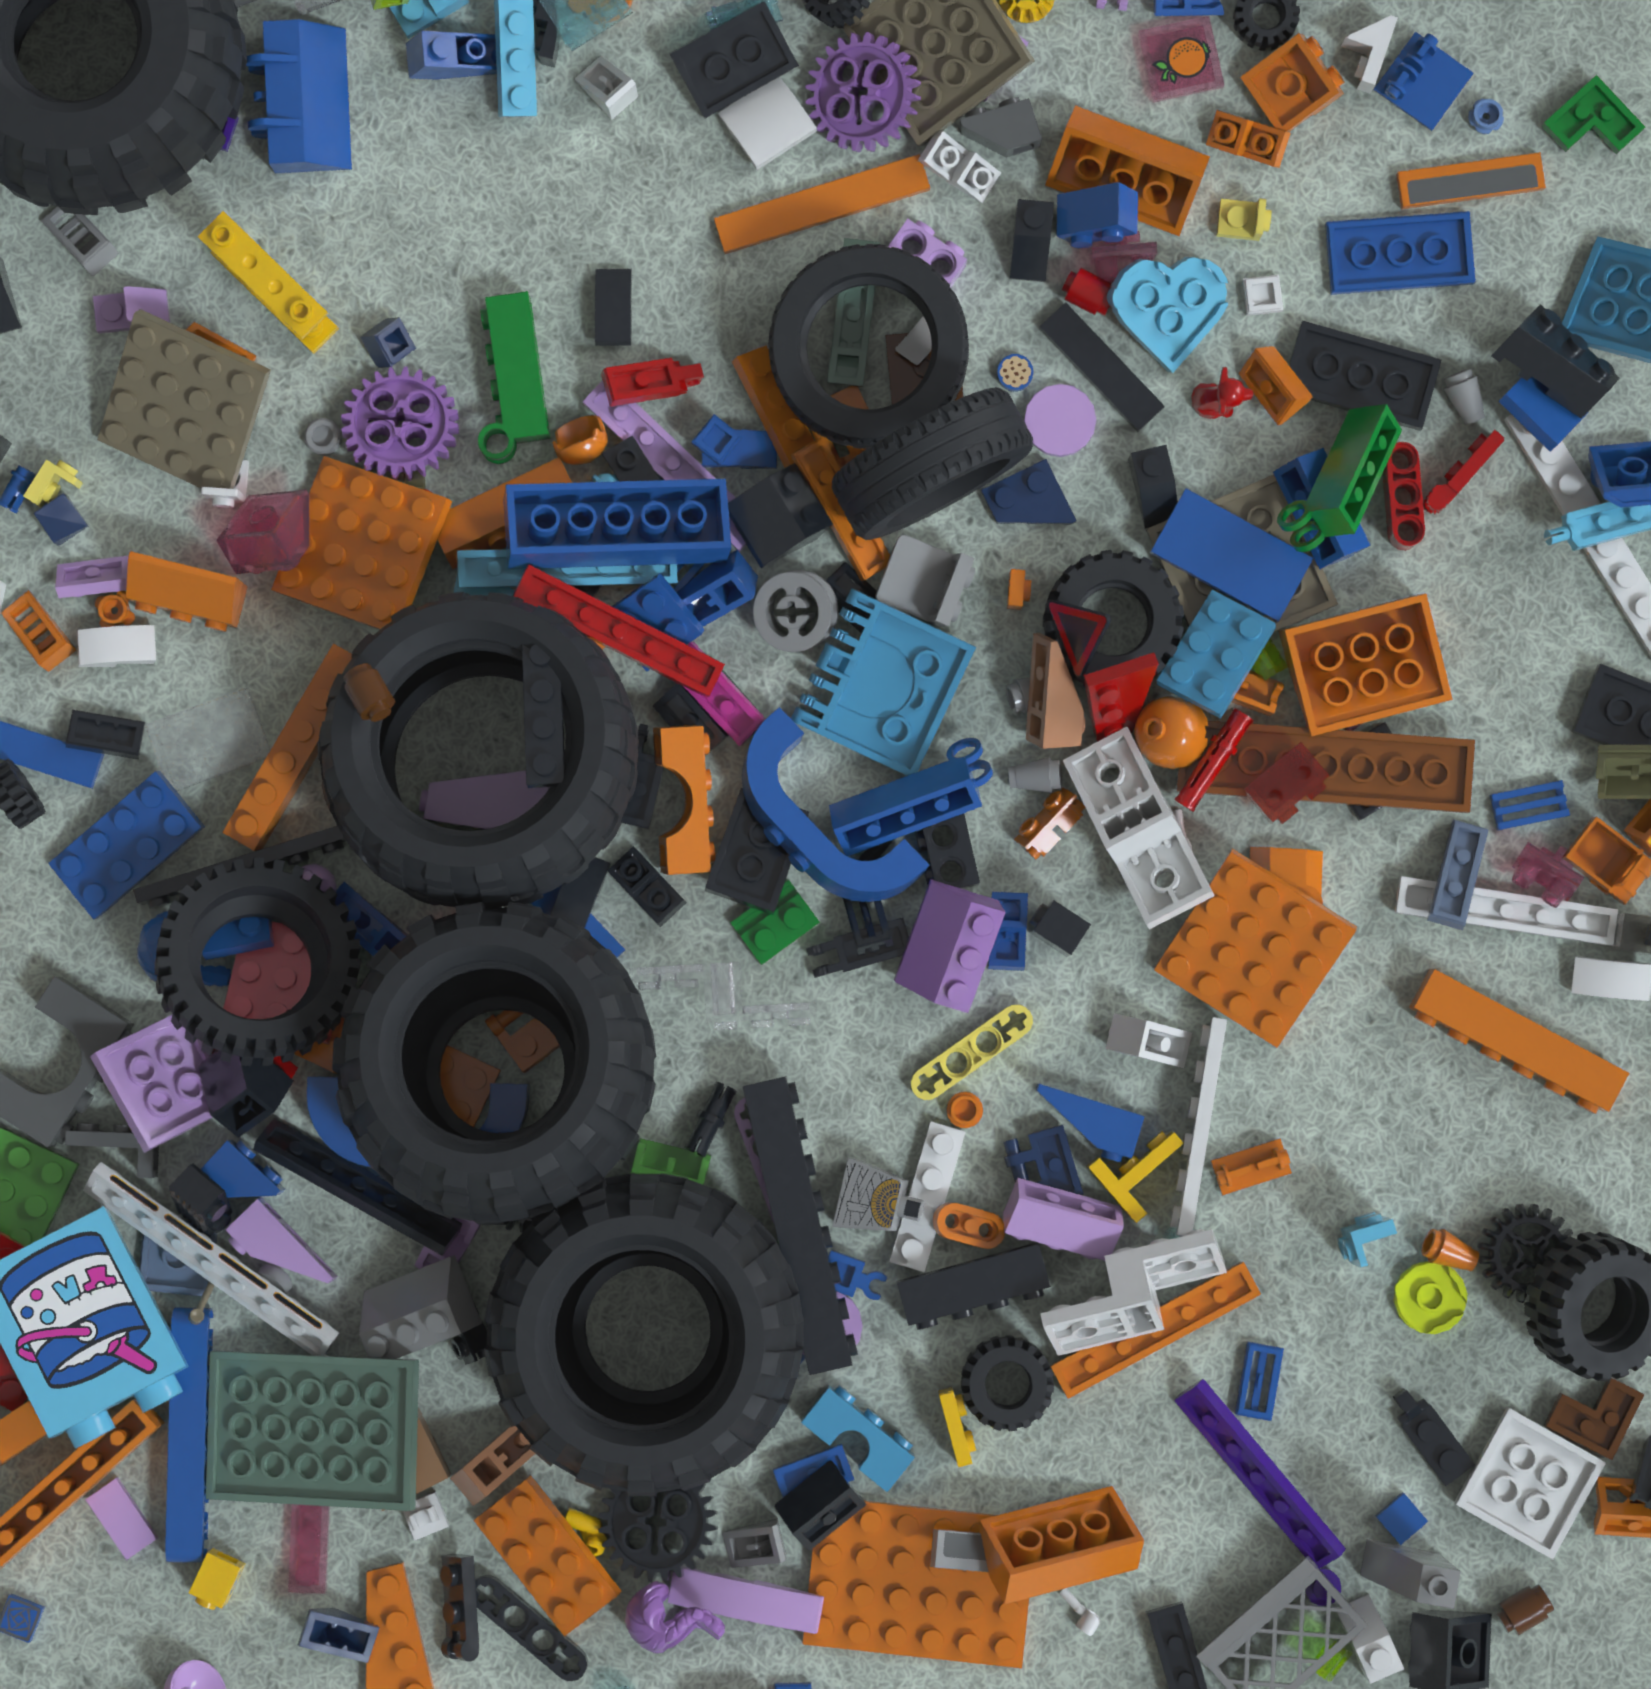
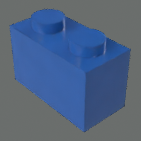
(1097, 214)

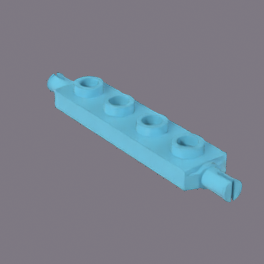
(1600, 525)

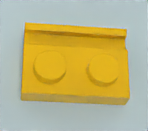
(961, 1440)

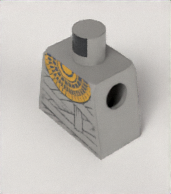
(874, 1199)

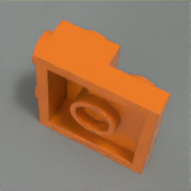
(1293, 83)

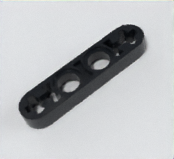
(533, 1622)

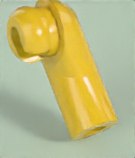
(588, 1527)

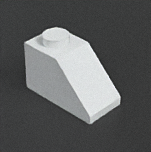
(1148, 1040)
(1373, 1644)

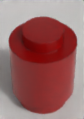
(1087, 291)

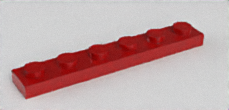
(621, 632)

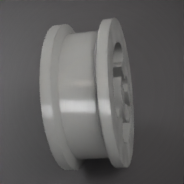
(793, 583)

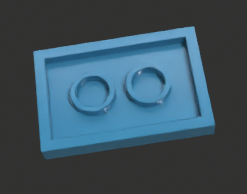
(1216, 654)

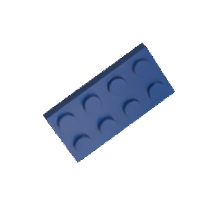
(126, 845)

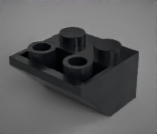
(242, 1094)

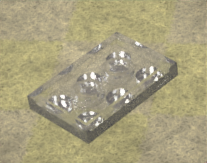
(208, 739)

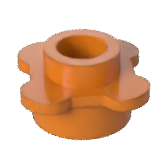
(107, 603)

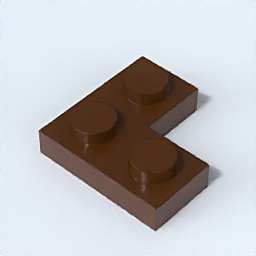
(1599, 1427)

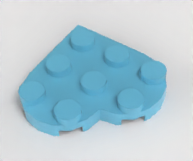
(1169, 306)

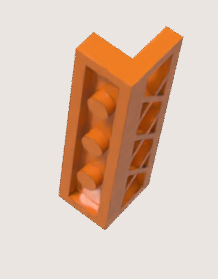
(1619, 1518)

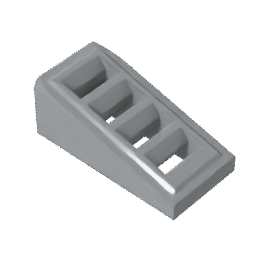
(93, 254)

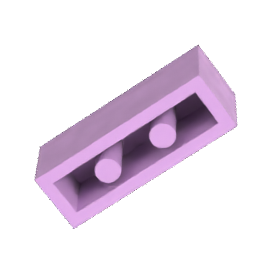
(1062, 1219)

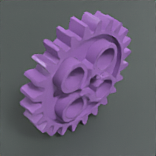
(893, 94)
(396, 453)

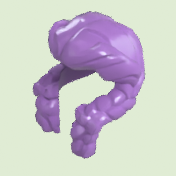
(646, 1620)

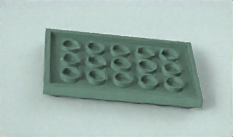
(312, 1430)

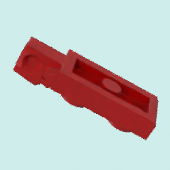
(649, 380)

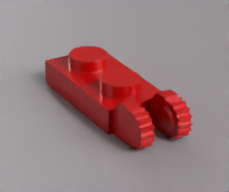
(1461, 473)

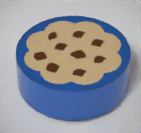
(1015, 372)

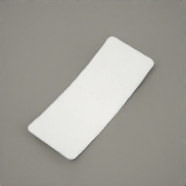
(916, 343)

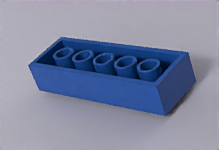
(616, 523)

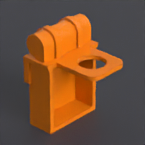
(1609, 860)

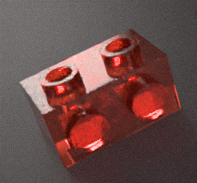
(1286, 784)

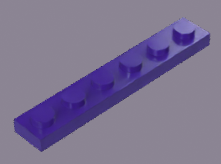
(1259, 1474)

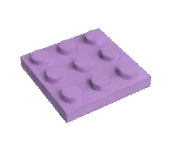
(156, 1082)

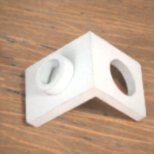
(227, 497)

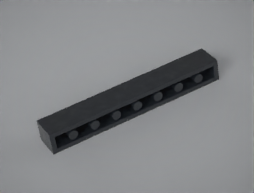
(798, 1223)

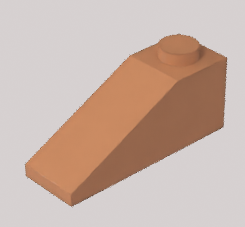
(1054, 707)
(493, 1465)

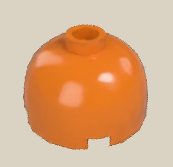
(1171, 732)

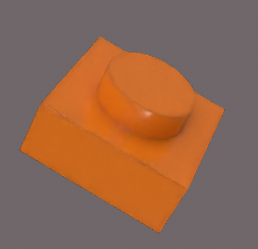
(1018, 589)

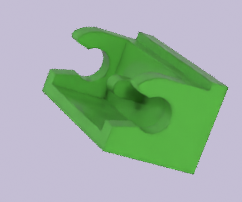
(662, 1158)

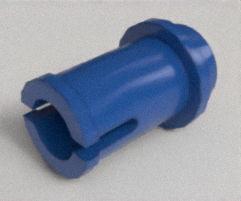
(17, 486)

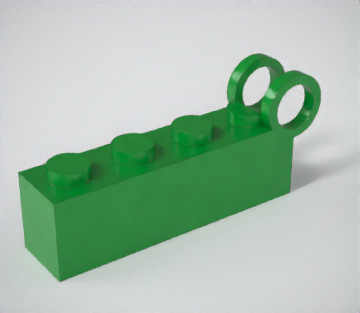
(517, 375)
(1346, 477)

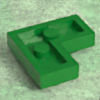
(1594, 109)

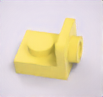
(1243, 219)
(45, 484)

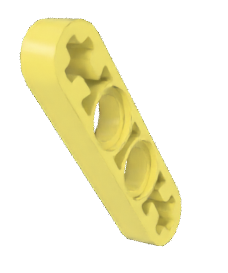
(969, 1049)

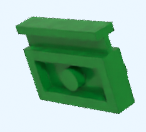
(770, 933)

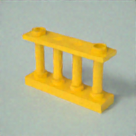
(268, 282)

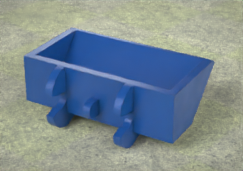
(303, 96)

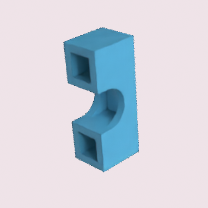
(835, 1414)

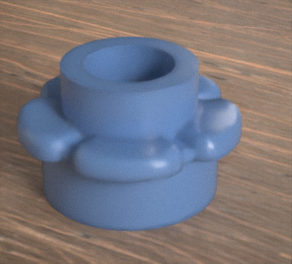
(1489, 107)

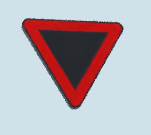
(1079, 631)

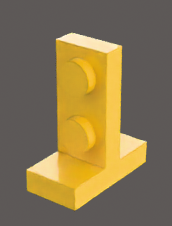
(1134, 1171)

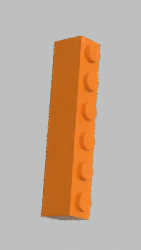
(287, 760)
(1518, 1040)
(74, 1479)

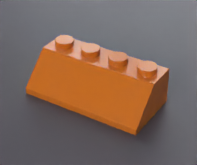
(1107, 152)
(1060, 1544)

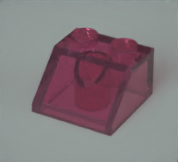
(267, 532)

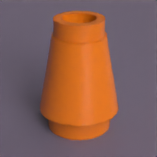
(1448, 1250)

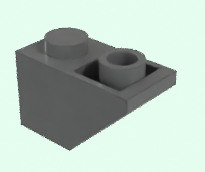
(1004, 129)

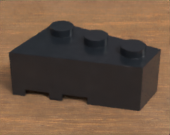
(1558, 361)

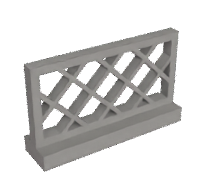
(1267, 1608)

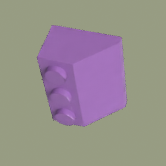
(950, 945)

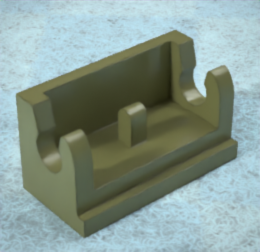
(1624, 771)

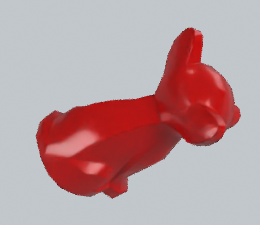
(1219, 400)

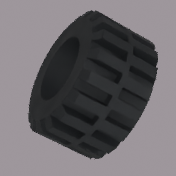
(1013, 1415)

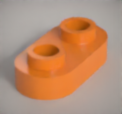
(967, 1225)

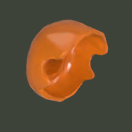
(586, 429)

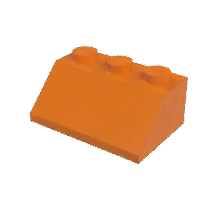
(184, 591)

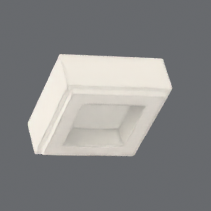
(1262, 295)

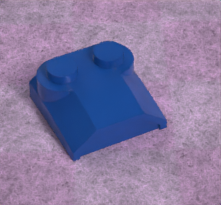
(1622, 472)

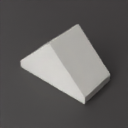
(608, 86)

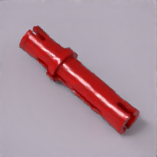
(1214, 759)

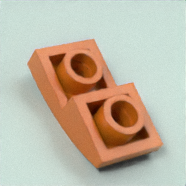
(1248, 138)

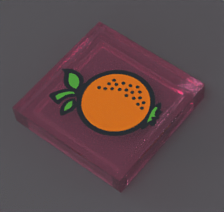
(1181, 59)

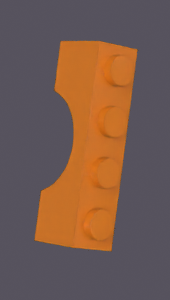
(687, 845)

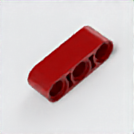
(1404, 514)

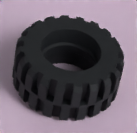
(1138, 578)
(1558, 1301)

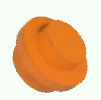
(964, 1109)

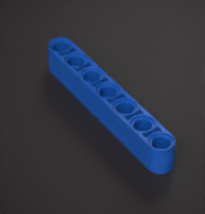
(188, 1442)

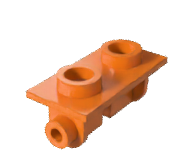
(1059, 809)
(1251, 1166)

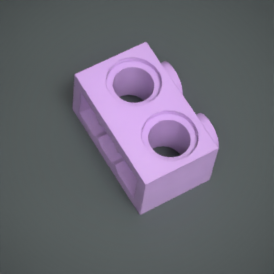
(932, 248)

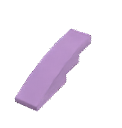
(747, 1600)

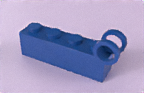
(911, 801)

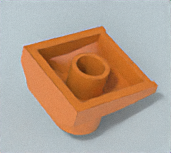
(1295, 866)

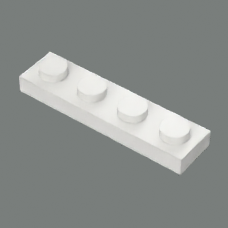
(931, 1185)

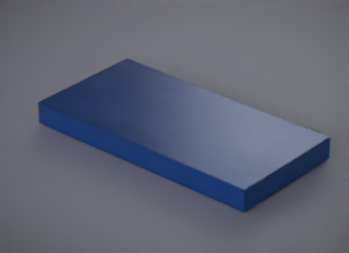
(1400, 253)
(1231, 555)

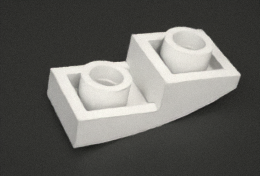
(959, 166)
(116, 646)
(1612, 978)

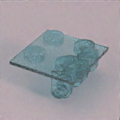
(584, 19)

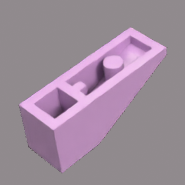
(269, 1238)

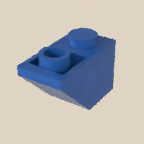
(240, 1174)

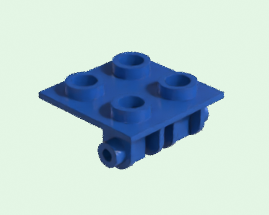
(1423, 80)

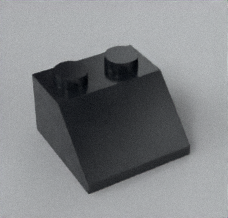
(778, 515)
(1449, 1650)

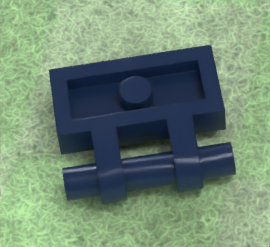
(1052, 1158)

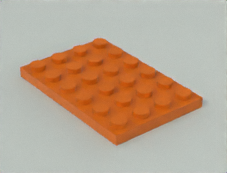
(891, 1600)

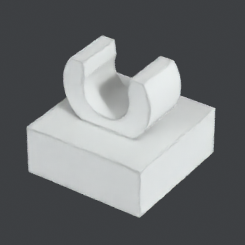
(426, 1517)

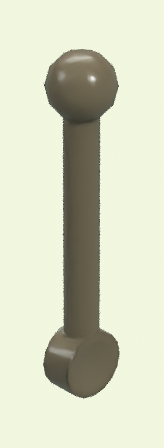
(197, 1315)

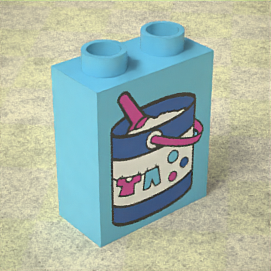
(85, 1329)

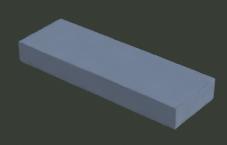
(1457, 875)

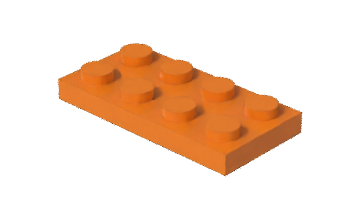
(547, 1555)

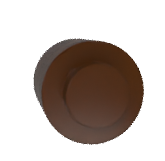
(368, 692)
(1524, 1609)

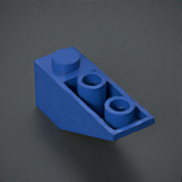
(450, 55)

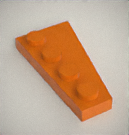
(399, 1650)

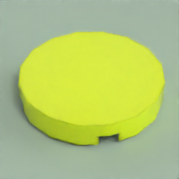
(1419, 1293)

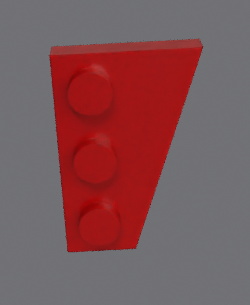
(1118, 694)

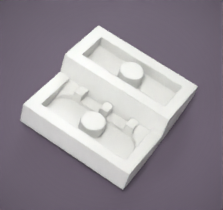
(767, 122)

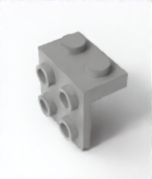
(925, 581)

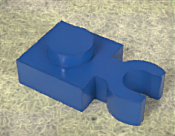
(852, 1275)

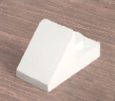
(1374, 43)

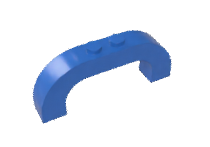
(806, 845)
(506, 1114)

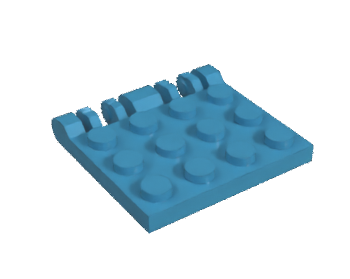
(889, 687)

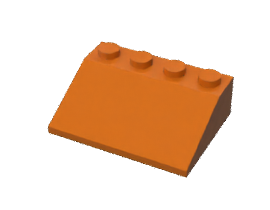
(1366, 664)

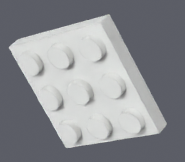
(1529, 1483)

